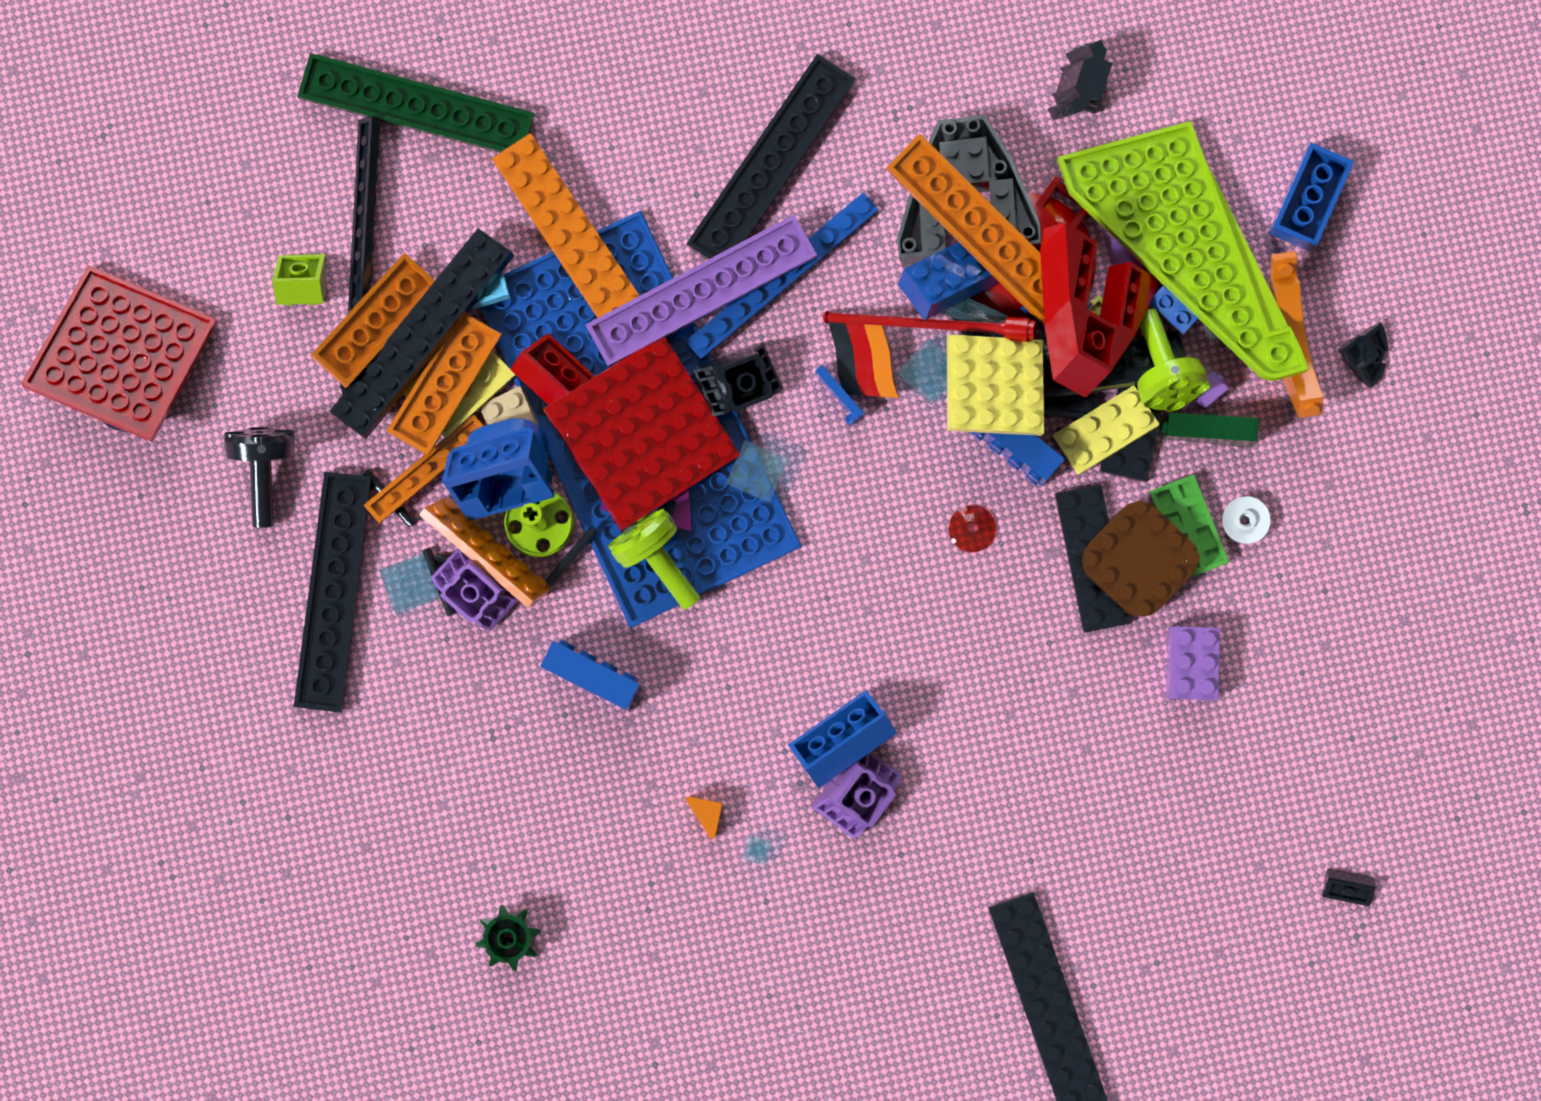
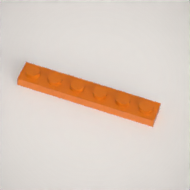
(419, 473)

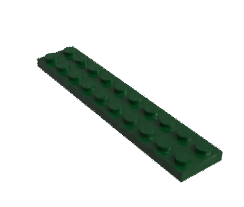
(413, 104)

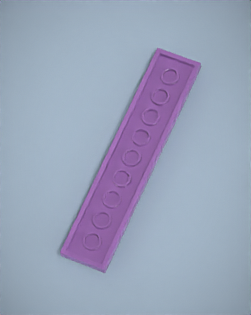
(701, 290)

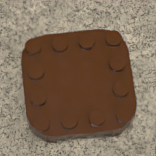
(1140, 559)

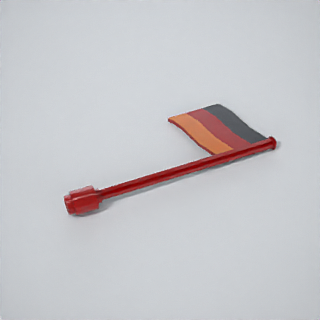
(865, 354)

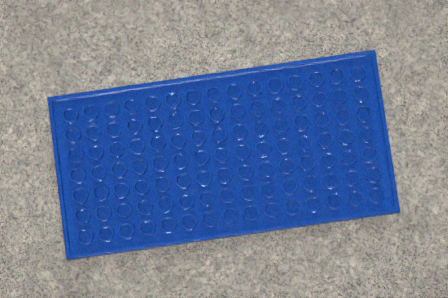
(729, 527)

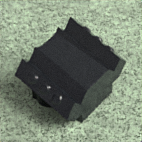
(1081, 81)
(738, 380)

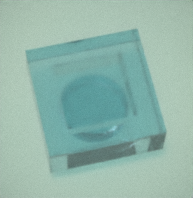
(756, 850)

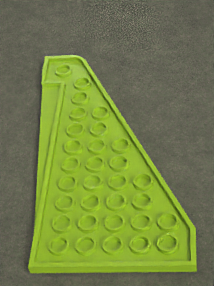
(1175, 221)

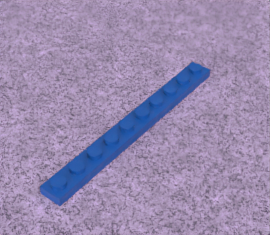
(746, 307)

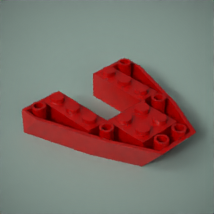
(1080, 342)

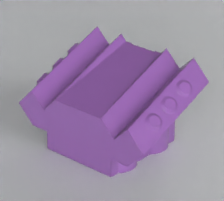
(472, 591)
(858, 795)

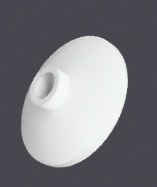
(1255, 512)

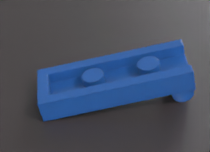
(839, 393)

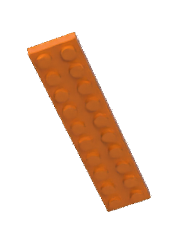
(972, 221)
(564, 226)

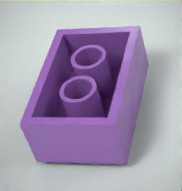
(1192, 663)

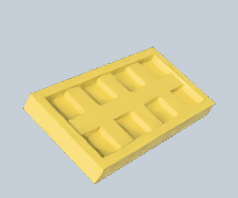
(1105, 430)

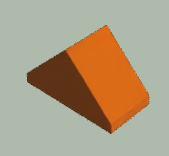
(707, 812)

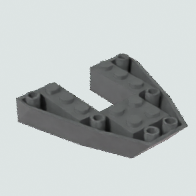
(986, 164)

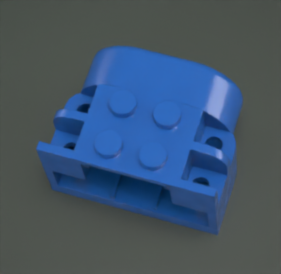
(499, 468)

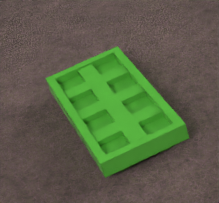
(1187, 510)

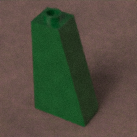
(1211, 429)

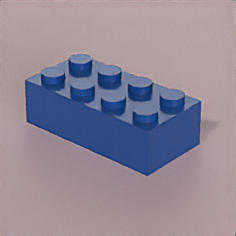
(1311, 197)
(944, 280)
(1024, 453)
(591, 676)
(842, 738)

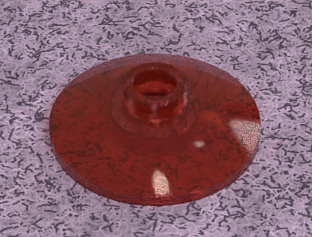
(967, 540)

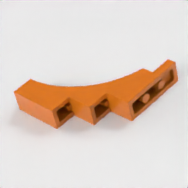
(1285, 287)

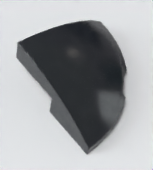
(1366, 353)

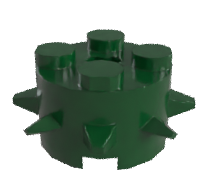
(494, 941)

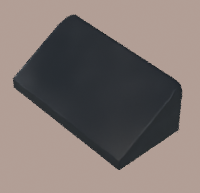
(1348, 887)

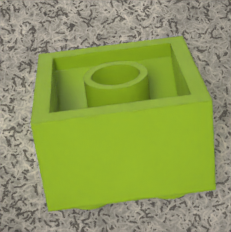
(300, 279)

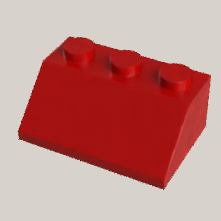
(550, 369)

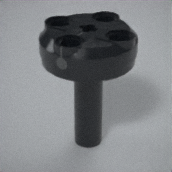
(259, 447)

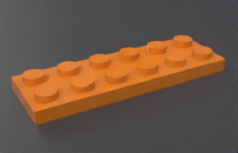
(372, 321)
(444, 385)
(486, 552)

